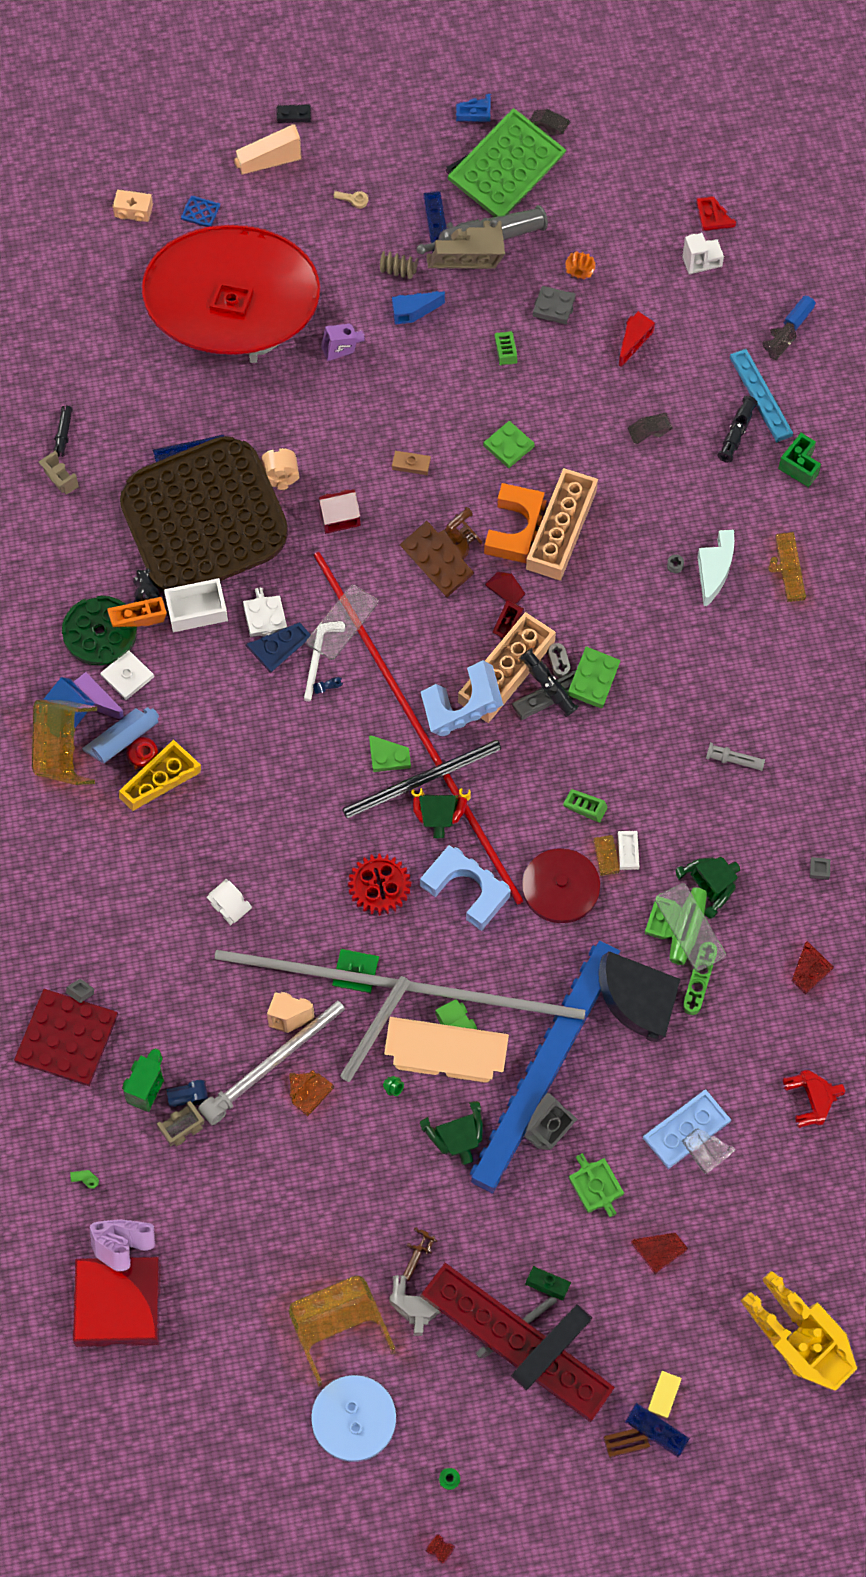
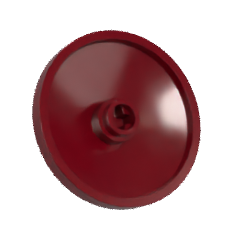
(561, 885)

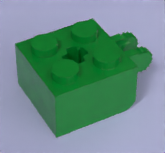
(144, 1081)

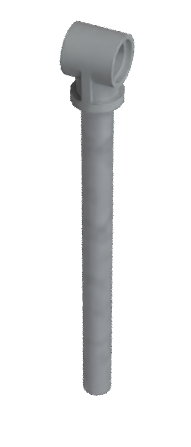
(214, 1109)

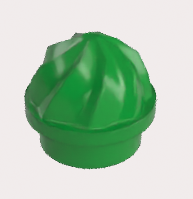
(393, 1085)

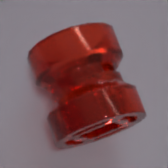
(440, 1548)

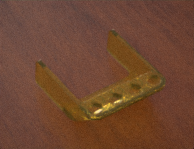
(55, 740)
(333, 1312)

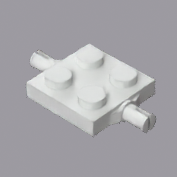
(264, 614)

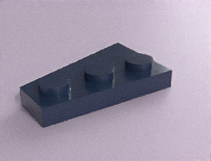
(277, 647)

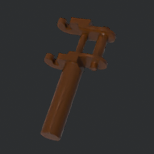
(417, 1252)

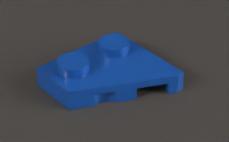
(474, 110)

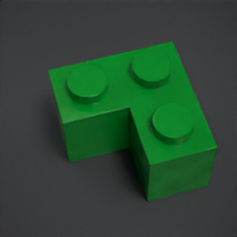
(798, 461)

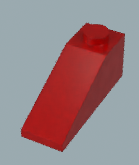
(638, 330)

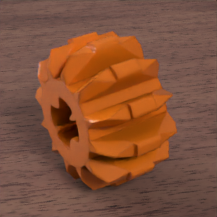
(580, 265)

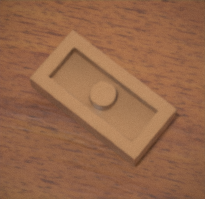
(411, 462)

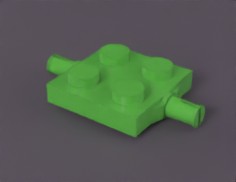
(596, 1185)

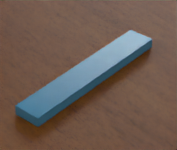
(758, 389)

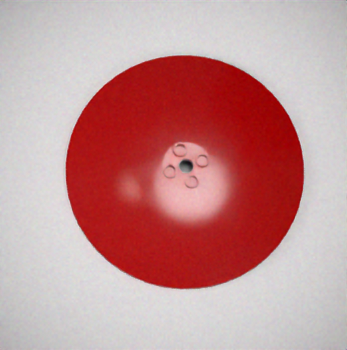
(198, 273)

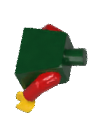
(439, 810)

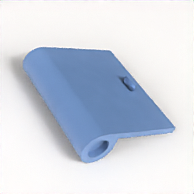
(121, 734)

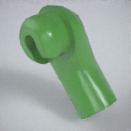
(86, 1177)

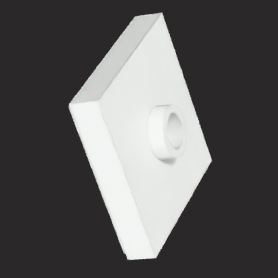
(127, 675)

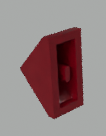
(508, 618)

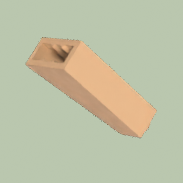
(270, 151)

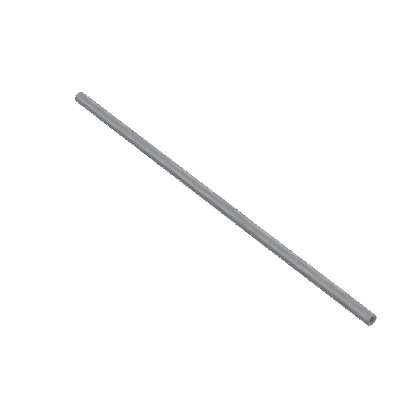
(390, 983)

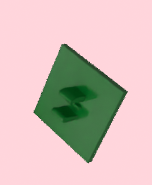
(359, 963)

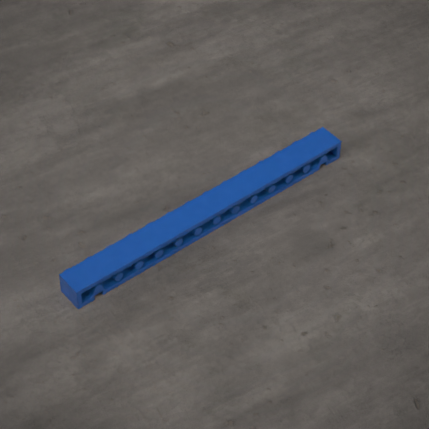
(540, 1074)

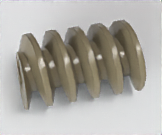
(401, 266)

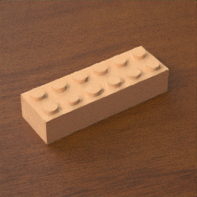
(562, 524)
(507, 667)

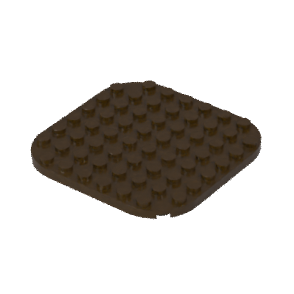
(204, 514)

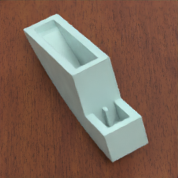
(715, 565)

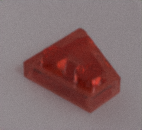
(810, 968)
(659, 1250)

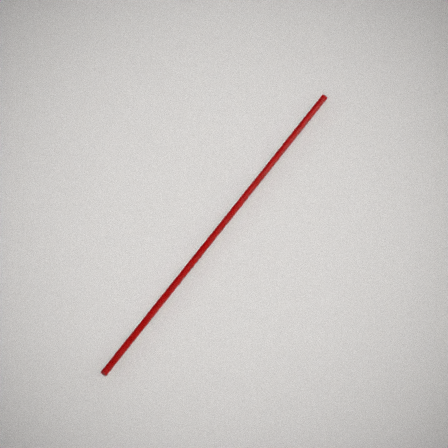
(422, 735)

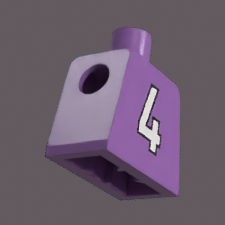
(340, 340)

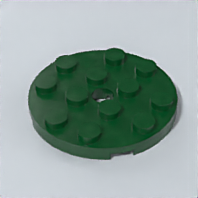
(80, 633)

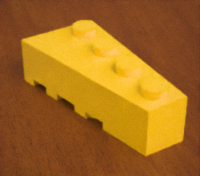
(160, 775)

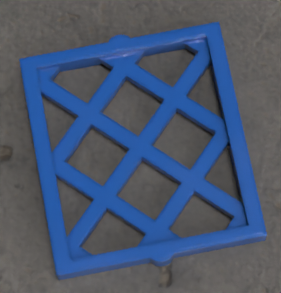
(198, 221)

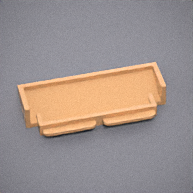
(445, 1048)

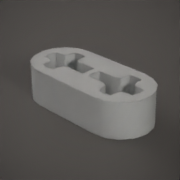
(563, 659)

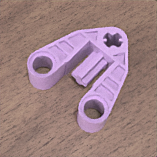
(114, 1237)

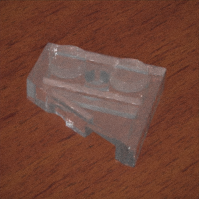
(706, 1150)

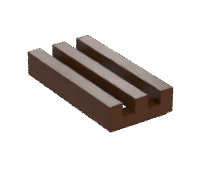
(646, 1445)

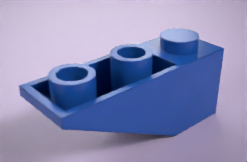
(412, 307)

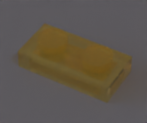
(606, 855)

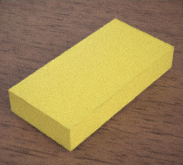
(664, 1394)

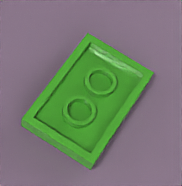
(593, 677)

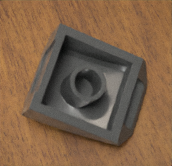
(548, 1123)

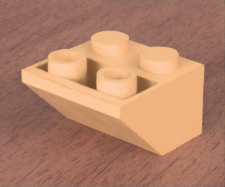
(289, 1013)

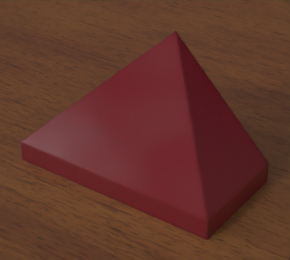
(506, 587)

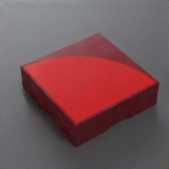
(116, 1304)

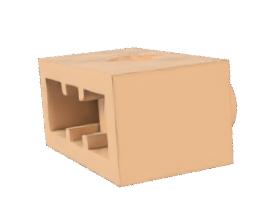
(133, 205)

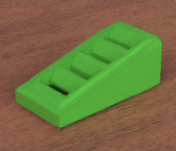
(506, 358)
(593, 813)

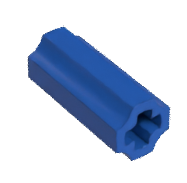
(800, 311)

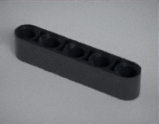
(551, 1347)

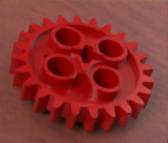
(397, 880)

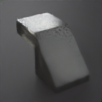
(553, 122)
(651, 425)

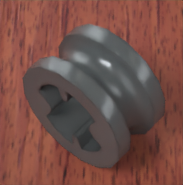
(677, 558)

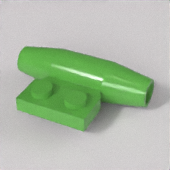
(659, 927)

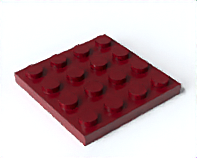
(66, 1037)

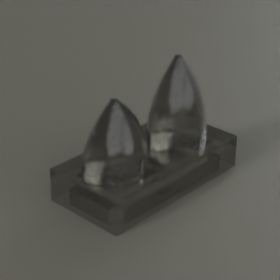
(782, 339)

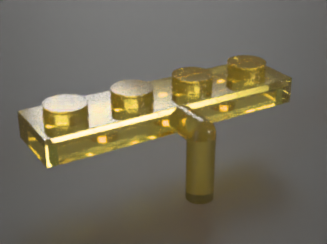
(789, 567)

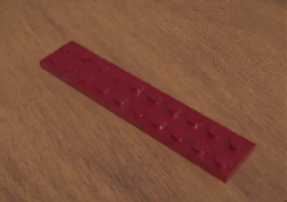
(515, 1340)

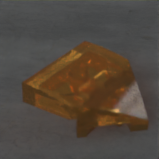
(308, 1090)

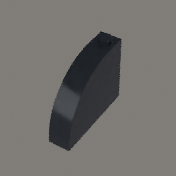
(638, 995)

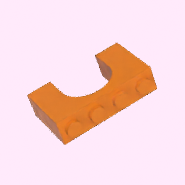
(518, 545)

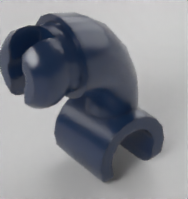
(330, 684)

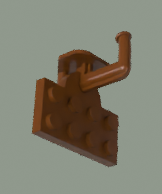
(443, 553)

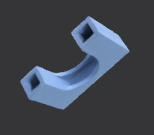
(484, 700)
(454, 864)

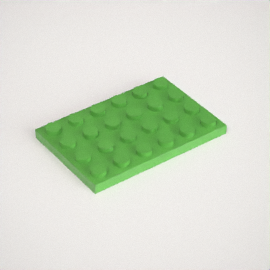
(506, 164)

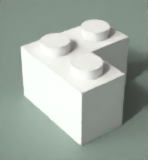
(701, 254)

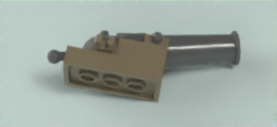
(481, 242)

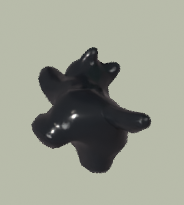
(144, 586)

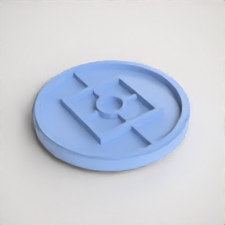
(353, 1418)

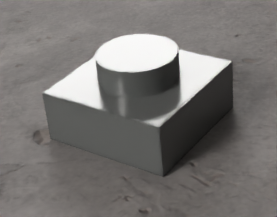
(820, 868)
(80, 990)

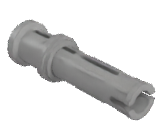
(726, 755)

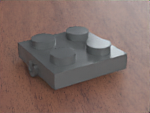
(554, 305)

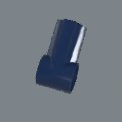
(194, 1091)

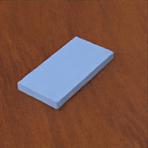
(698, 1113)

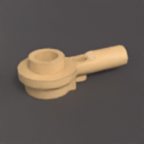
(358, 199)

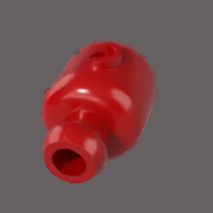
(141, 752)

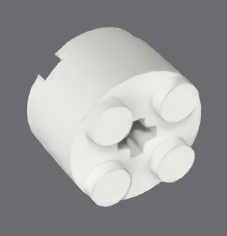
(229, 902)

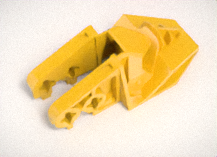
(816, 1348)

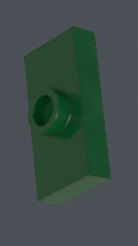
(548, 1283)

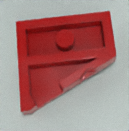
(713, 215)

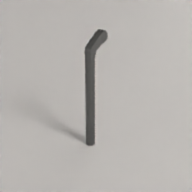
(484, 1352)

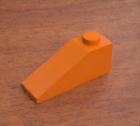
(138, 613)

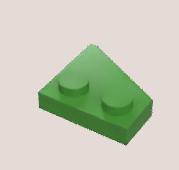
(388, 755)

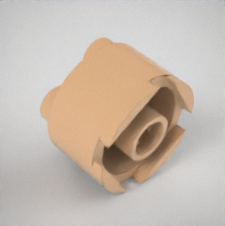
(280, 468)

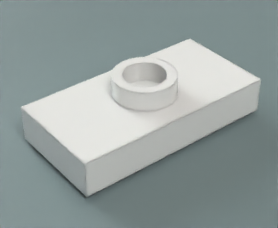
(628, 850)

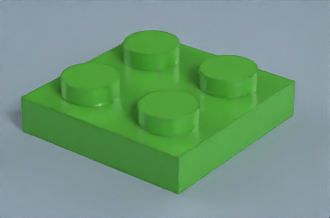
(509, 444)

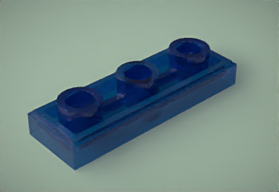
(646, 1423)

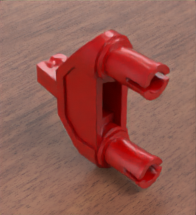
(819, 1093)

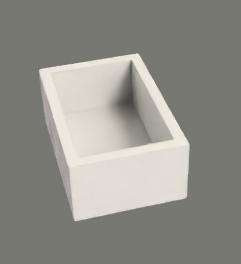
(196, 605)

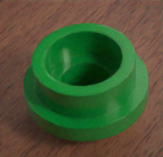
(449, 1485)

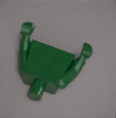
(715, 878)
(457, 1135)

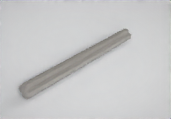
(375, 1029)

